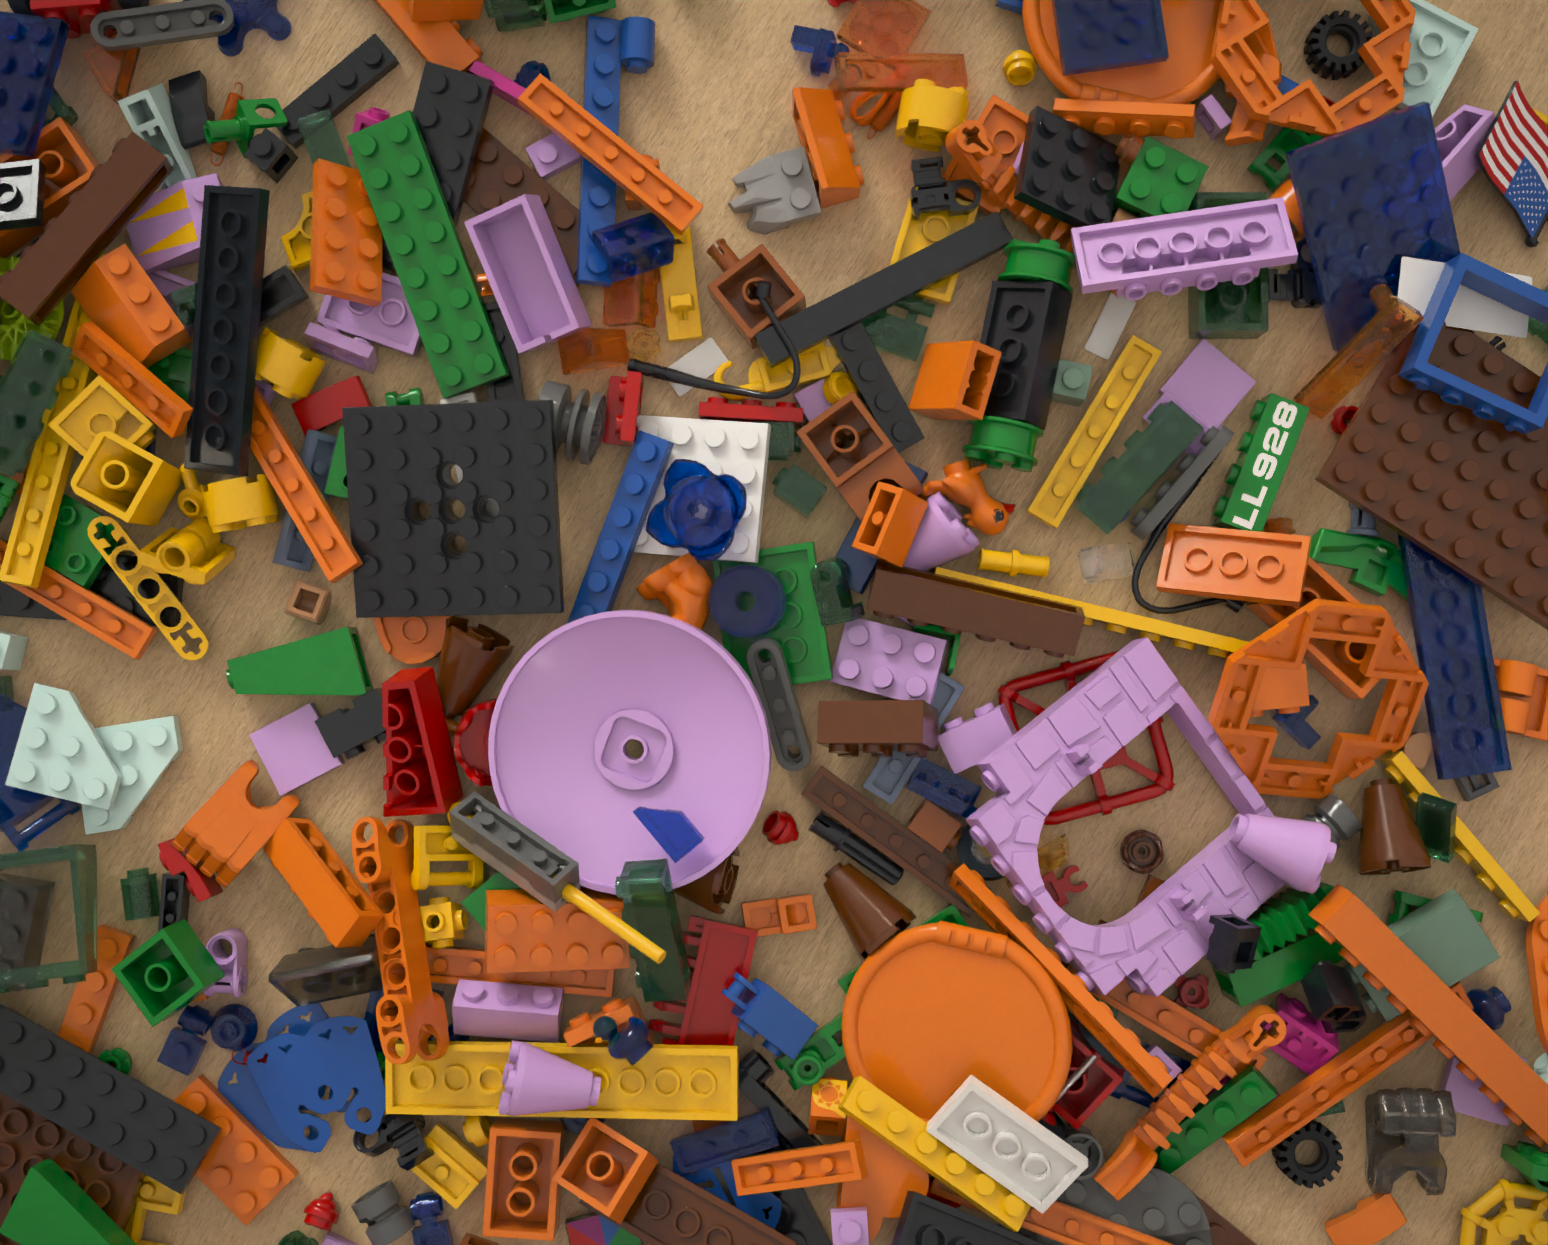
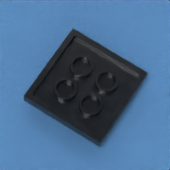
(1067, 171)

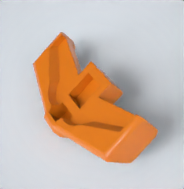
(1242, 128)

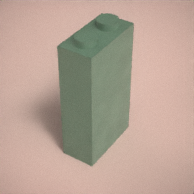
(1441, 936)

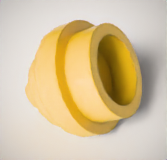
(1019, 67)

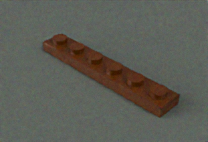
(885, 834)

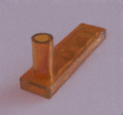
(894, 71)
(1361, 353)

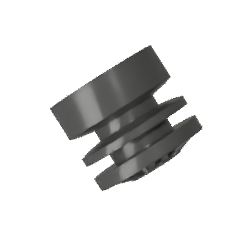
(576, 423)

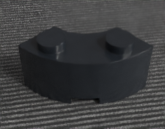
(1333, 998)

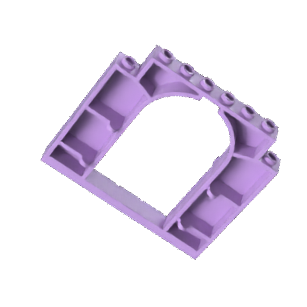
(1057, 752)

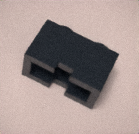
(280, 293)
(350, 730)

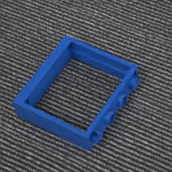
(1454, 390)

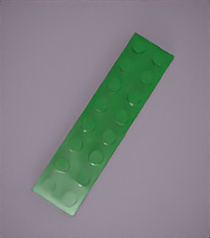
(428, 255)

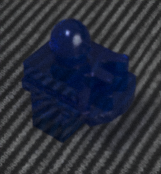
(821, 44)
(1296, 725)

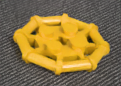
(1511, 1220)

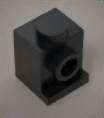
(266, 150)
(1232, 943)

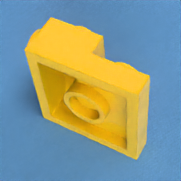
(99, 410)

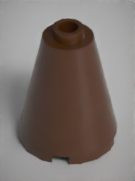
(468, 663)
(1389, 832)
(714, 887)
(865, 908)

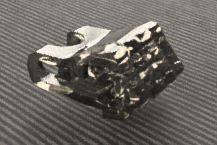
(1404, 1137)

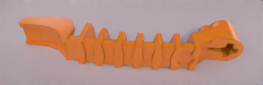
(984, 166)
(1136, 1152)

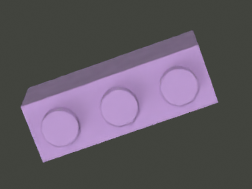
(508, 1010)

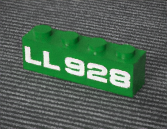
(1261, 464)

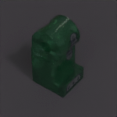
(833, 592)

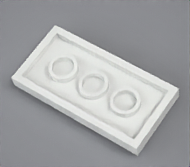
(1007, 1144)

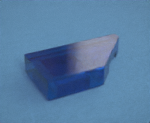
(671, 830)

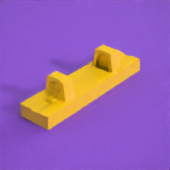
(681, 292)

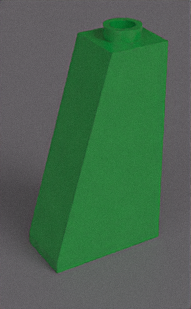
(311, 666)
(1277, 969)
(58, 1212)

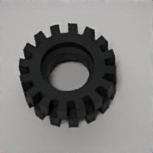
(1323, 58)
(1321, 1168)

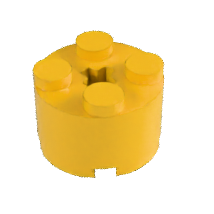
(929, 114)
(287, 364)
(240, 500)

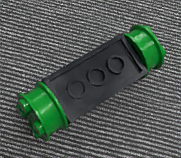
(1028, 325)

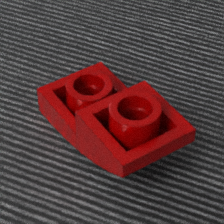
(326, 405)
(197, 883)

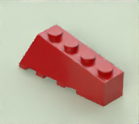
(417, 747)

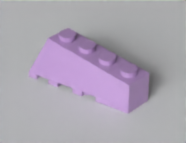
(1458, 143)

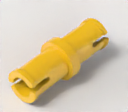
(1013, 563)

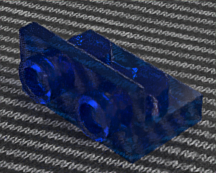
(635, 246)
(943, 787)

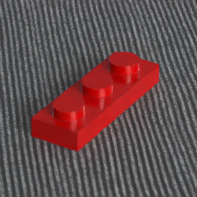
(749, 411)

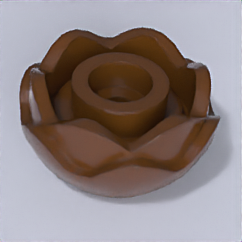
(1152, 855)

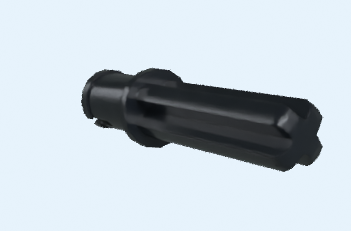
(856, 849)

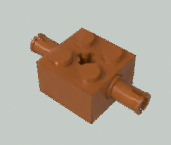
(739, 282)

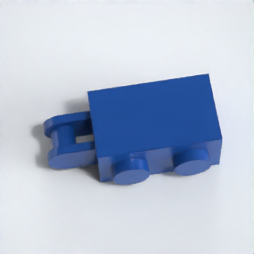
(769, 1015)

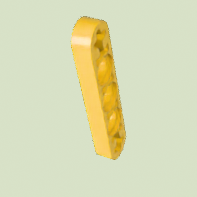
(134, 577)

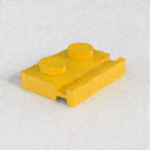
(453, 1167)

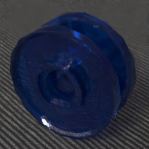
(727, 607)

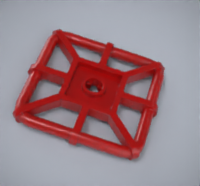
(1104, 803)

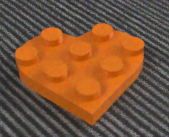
(412, 638)

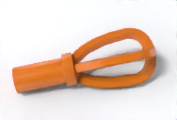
(863, 98)

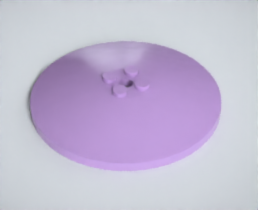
(566, 729)

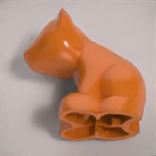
(682, 589)

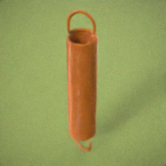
(228, 114)
(886, 114)

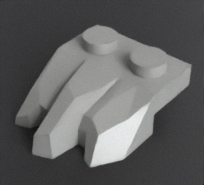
(777, 192)

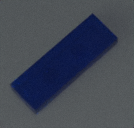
(725, 1142)

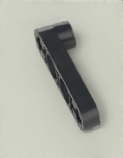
(752, 1074)

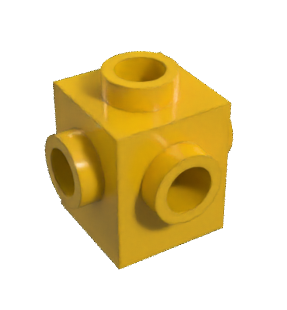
(443, 922)

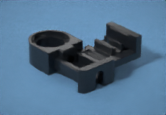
(932, 195)
(1298, 285)
(401, 1133)

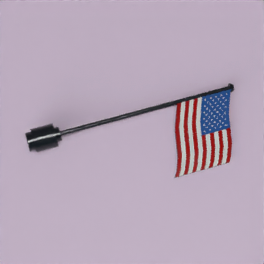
(1517, 161)

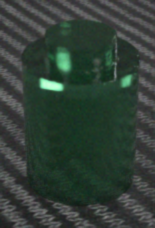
(140, 894)

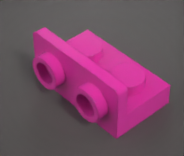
(1305, 1039)

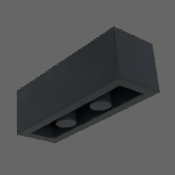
(174, 900)

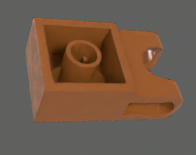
(862, 465)

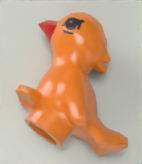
(967, 488)

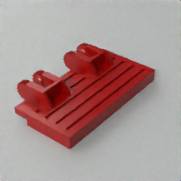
(707, 1014)

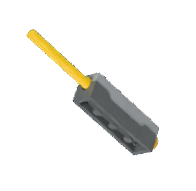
(533, 864)

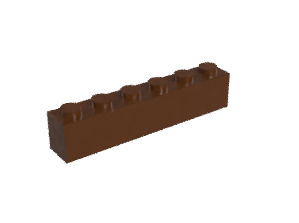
(84, 228)
(975, 609)

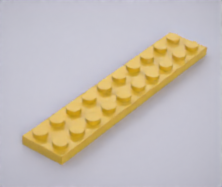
(663, 1084)

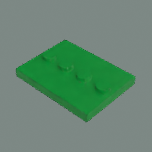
(800, 629)

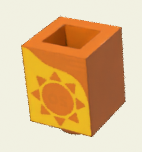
(824, 1112)

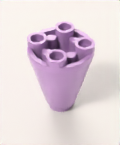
(940, 536)
(1285, 847)
(544, 1083)

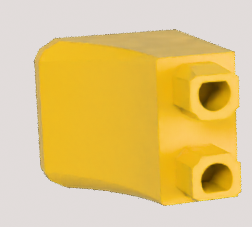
(126, 480)

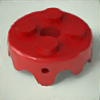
(471, 742)

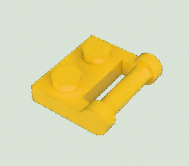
(437, 844)

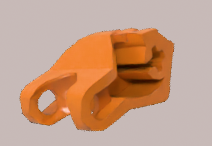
(231, 827)

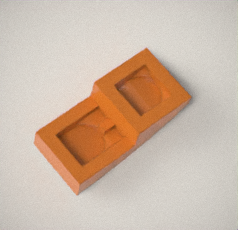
(780, 914)
(1368, 1223)

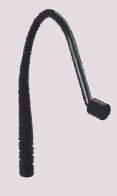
(675, 376)
(1234, 605)

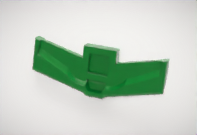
(1373, 561)

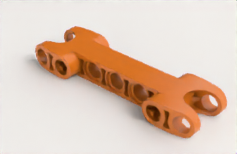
(408, 1005)

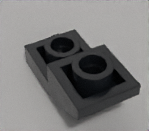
(190, 108)

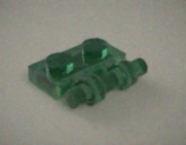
(897, 334)

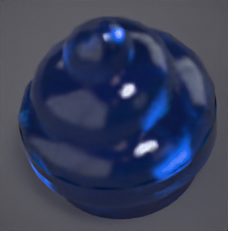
(530, 71)

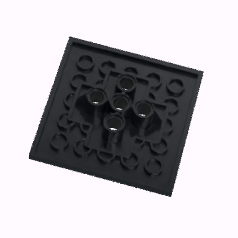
(411, 561)

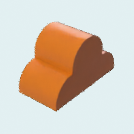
(887, 1180)

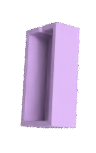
(528, 273)

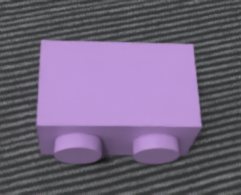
(977, 737)

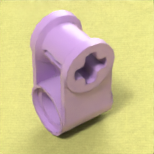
(232, 965)

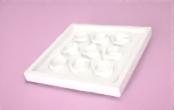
(724, 448)

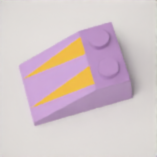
(169, 225)

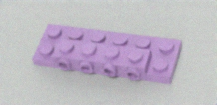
(1184, 249)

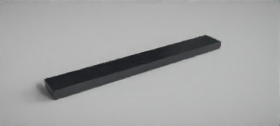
(885, 288)

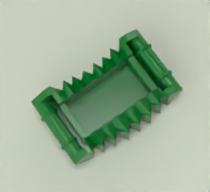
(1286, 918)

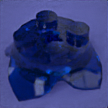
(674, 520)

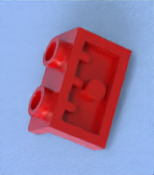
(623, 408)

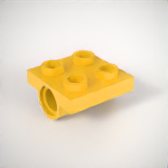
(188, 553)

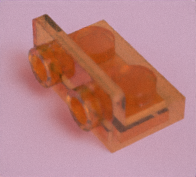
(632, 301)

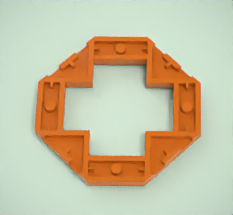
(1304, 106)
(1285, 647)

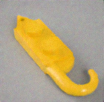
(814, 365)

